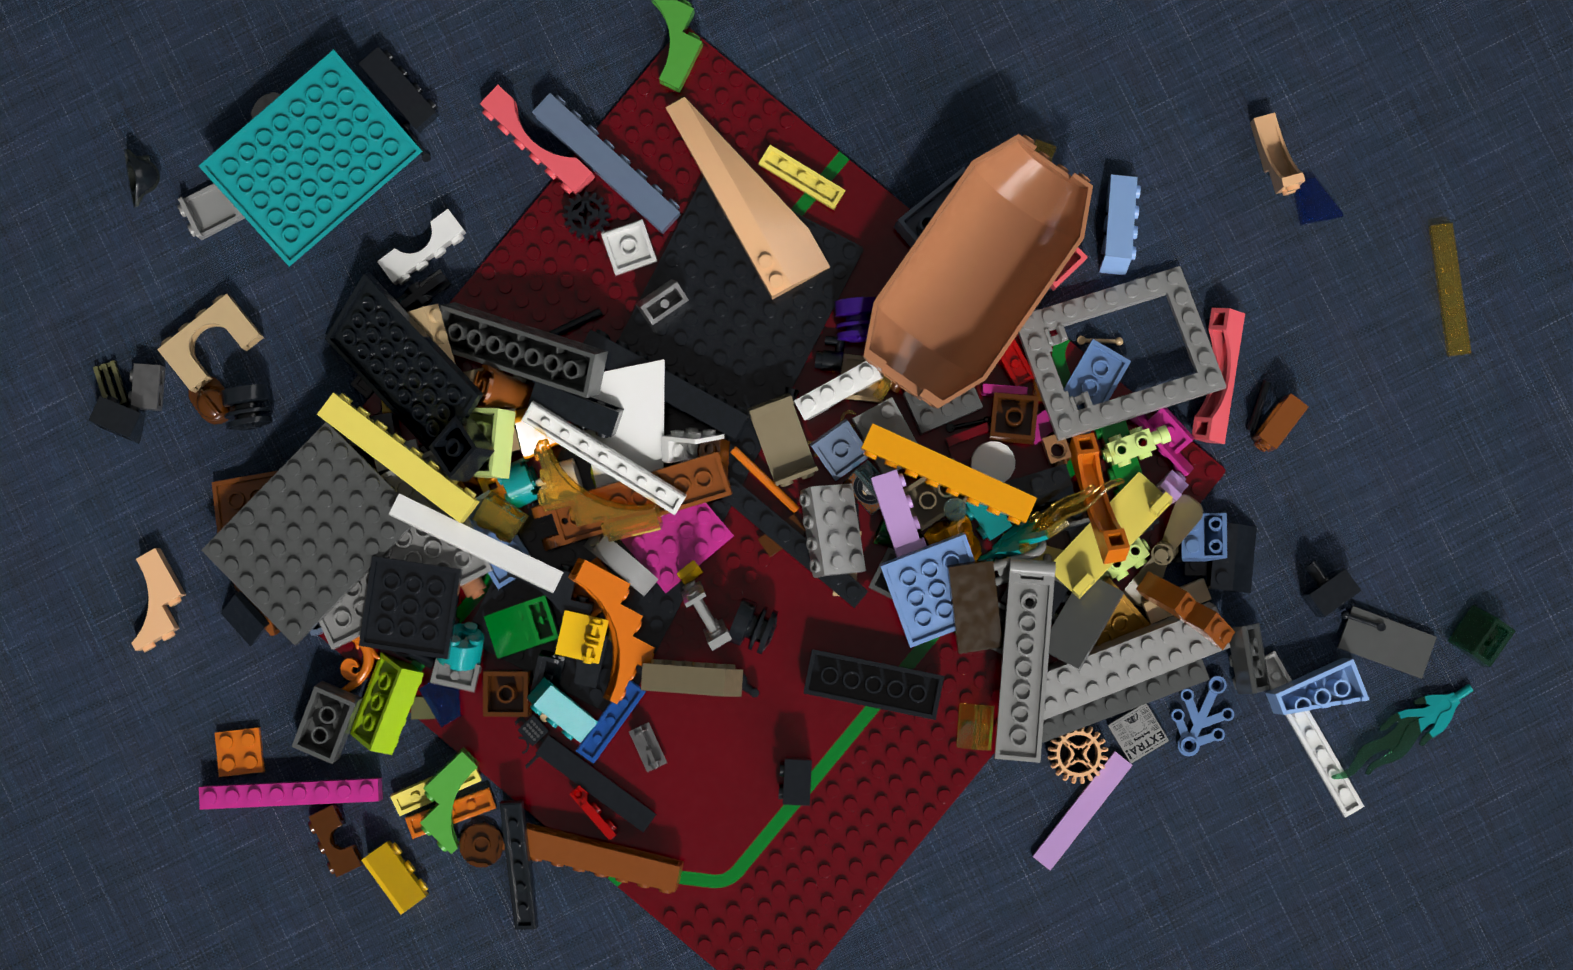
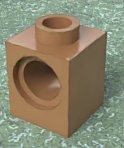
(1048, 442)

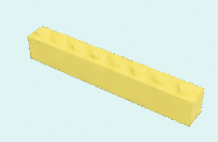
(397, 457)

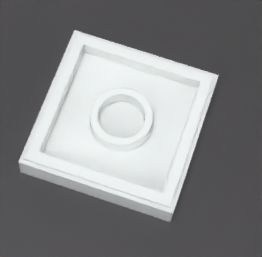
(629, 247)

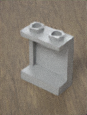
(208, 212)

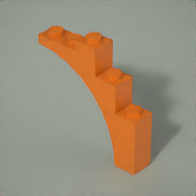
(623, 622)

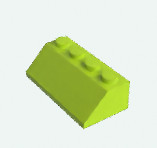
(386, 704)

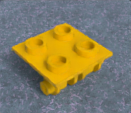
(581, 637)

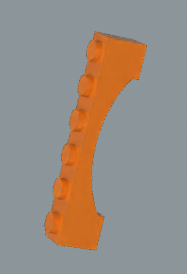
(1107, 531)

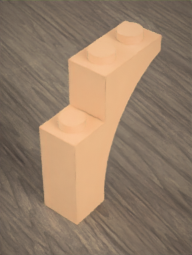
(1275, 155)
(162, 591)

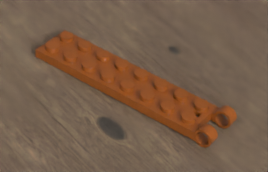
(699, 478)

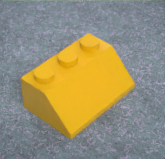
(395, 876)

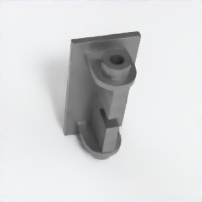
(648, 747)

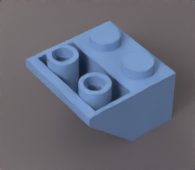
(1207, 539)

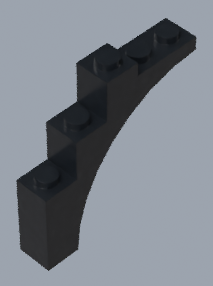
(563, 599)

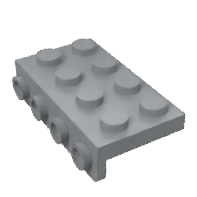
(832, 530)

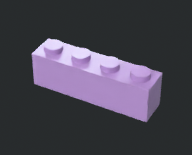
(897, 513)

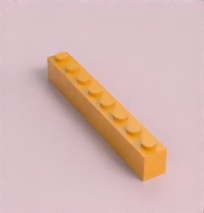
(948, 473)

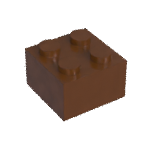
(1014, 418)
(506, 693)

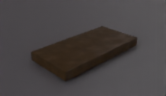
(975, 606)

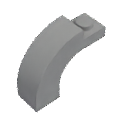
(621, 563)

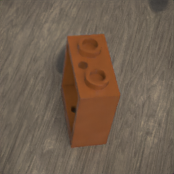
(1279, 423)

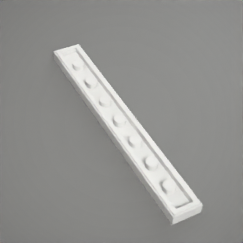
(604, 457)
(475, 543)
(1316, 745)

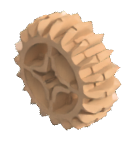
(1091, 767)

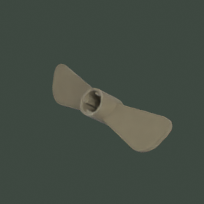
(1184, 517)

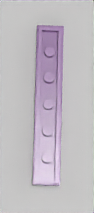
(1082, 811)

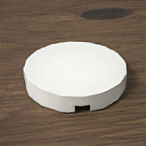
(994, 460)

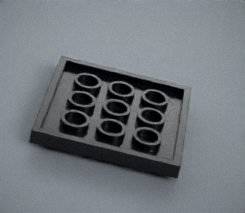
(410, 607)

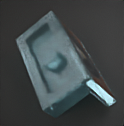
(863, 486)

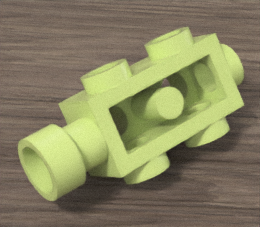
(1132, 447)
(1131, 560)

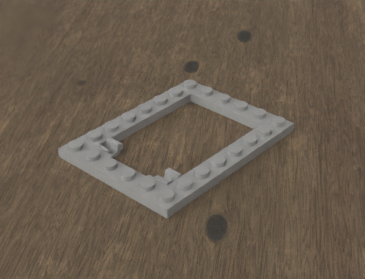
(1062, 408)

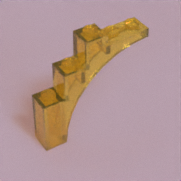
(586, 508)

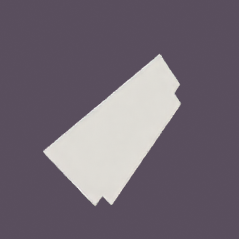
(641, 427)

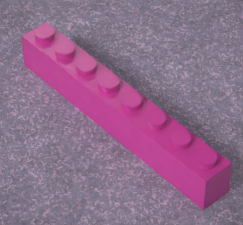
(290, 793)

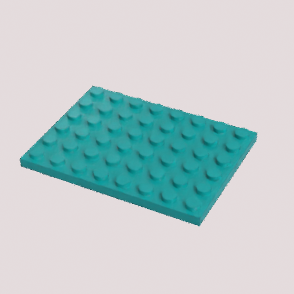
(310, 158)

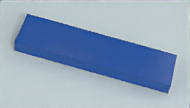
(610, 723)

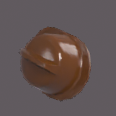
(209, 402)

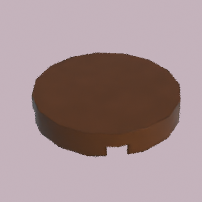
(481, 845)

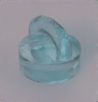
(955, 509)

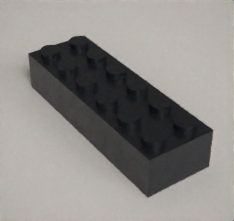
(873, 684)

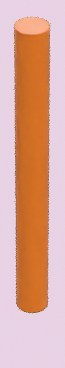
(763, 478)

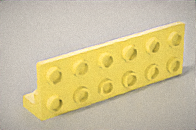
(1135, 510)

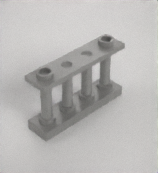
(716, 630)

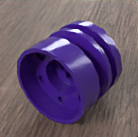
(857, 314)

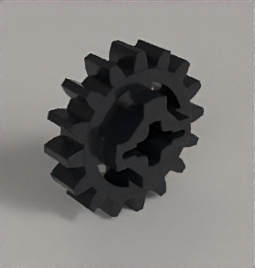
(577, 216)

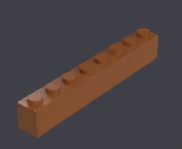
(603, 858)

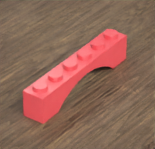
(568, 170)
(1226, 334)

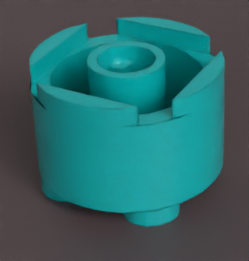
(521, 485)
(465, 647)

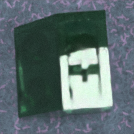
(1481, 636)

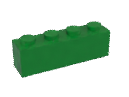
(1114, 472)

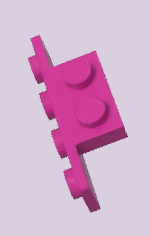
(1179, 437)

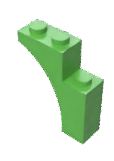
(683, 47)
(443, 789)

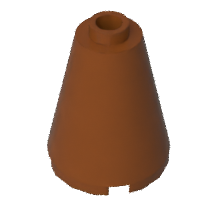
(501, 390)

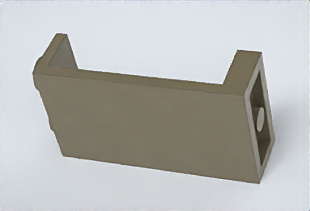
(782, 440)

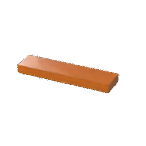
(463, 809)

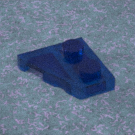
(1314, 203)
(442, 701)

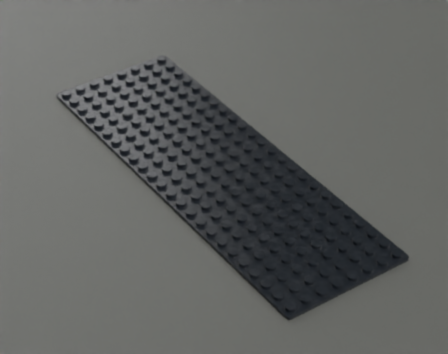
(721, 338)

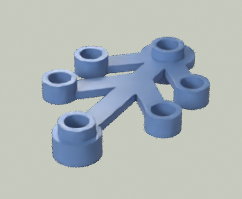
(1200, 719)

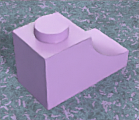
(1173, 484)

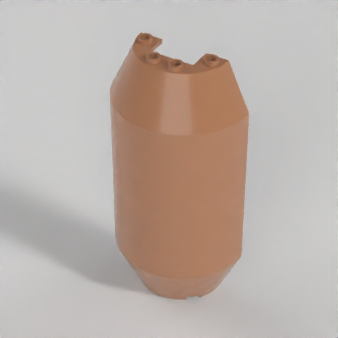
(977, 272)

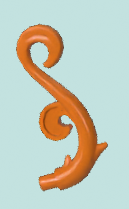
(347, 666)

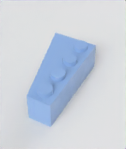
(1119, 224)
(1325, 687)

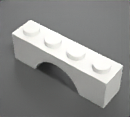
(401, 265)
(837, 390)

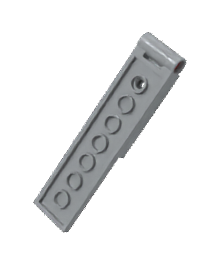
(1025, 660)

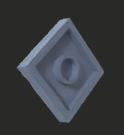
(839, 449)

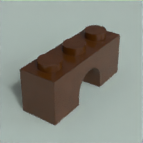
(324, 825)

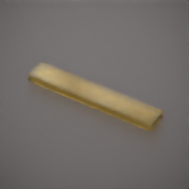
(1450, 289)

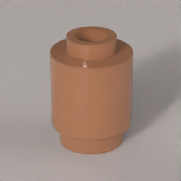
(474, 588)

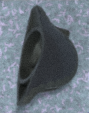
(142, 175)

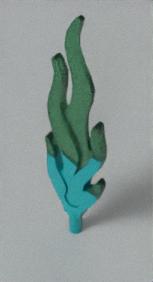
(1411, 723)

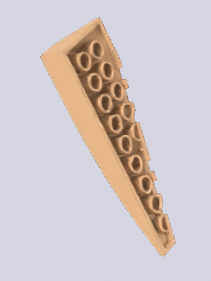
(766, 227)

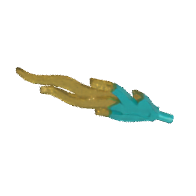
(1046, 525)

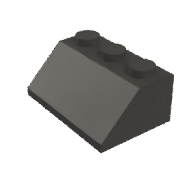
(1248, 660)

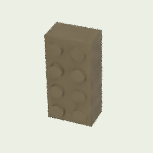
(692, 678)

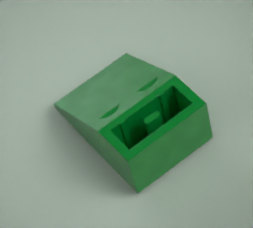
(522, 626)

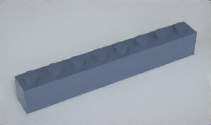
(606, 163)

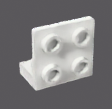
(684, 445)

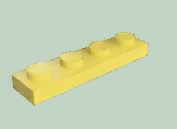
(801, 177)
(414, 797)

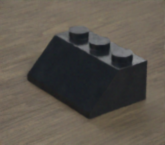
(1047, 486)
(1237, 569)

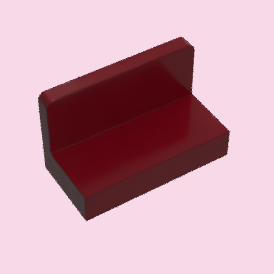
(964, 444)

